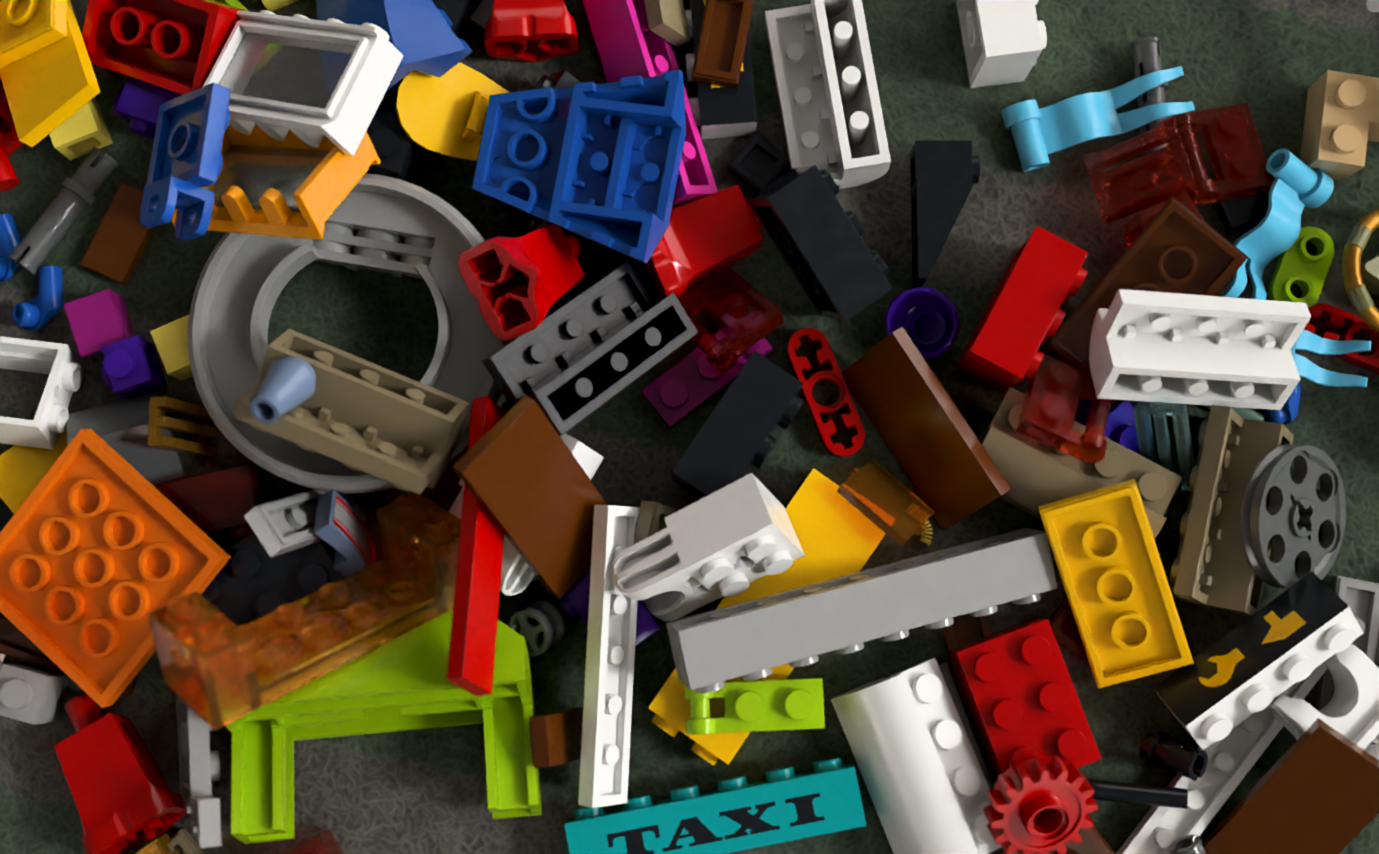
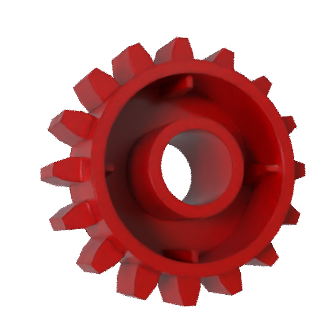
(1039, 806)

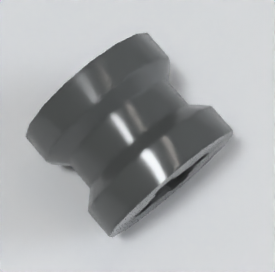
(541, 625)

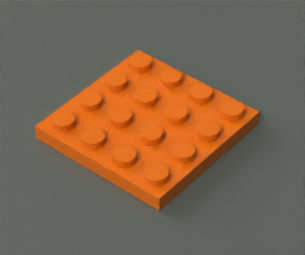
(92, 561)

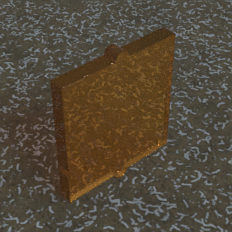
(886, 502)

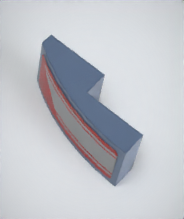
(344, 531)

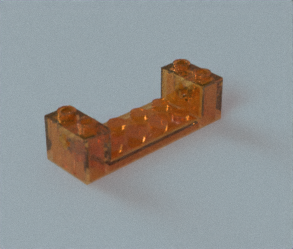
(237, 669)

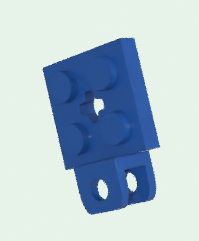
(186, 160)

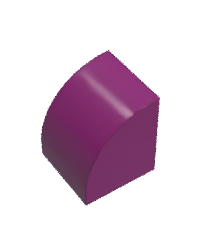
(98, 321)

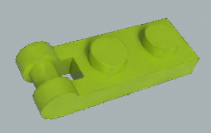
(759, 707)

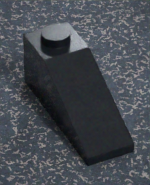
(940, 184)

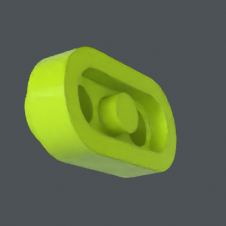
(1302, 268)

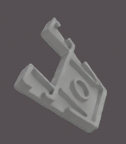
(196, 770)

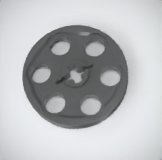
(1293, 515)

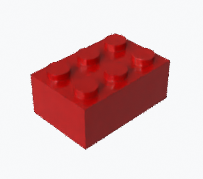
(159, 40)
(1024, 311)
(1023, 697)

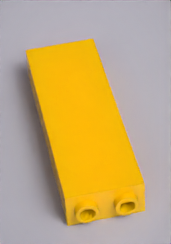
(835, 544)

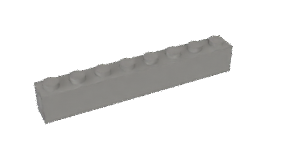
(860, 608)

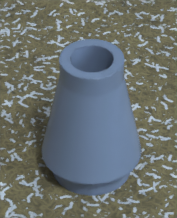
(285, 387)

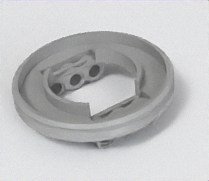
(378, 228)

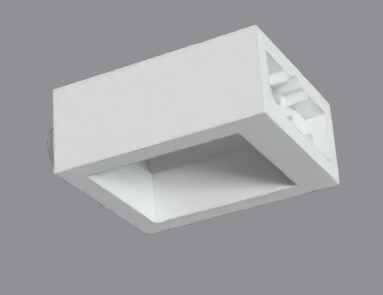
(63, 379)

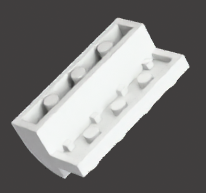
(828, 90)
(1196, 349)
(918, 763)

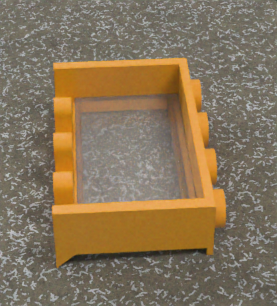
(282, 184)

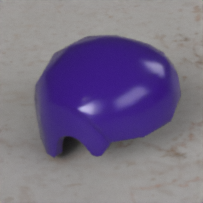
(933, 312)

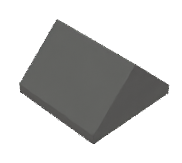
(125, 429)

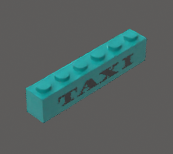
(728, 818)

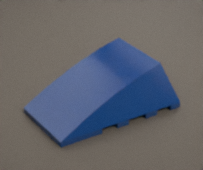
(414, 28)
(589, 157)

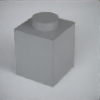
(31, 693)

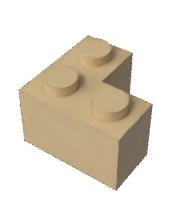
(1339, 122)

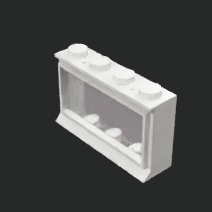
(305, 76)

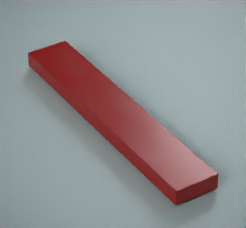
(477, 577)

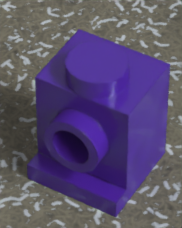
(140, 105)
(132, 367)

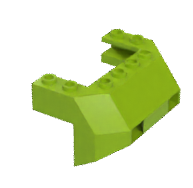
(383, 692)

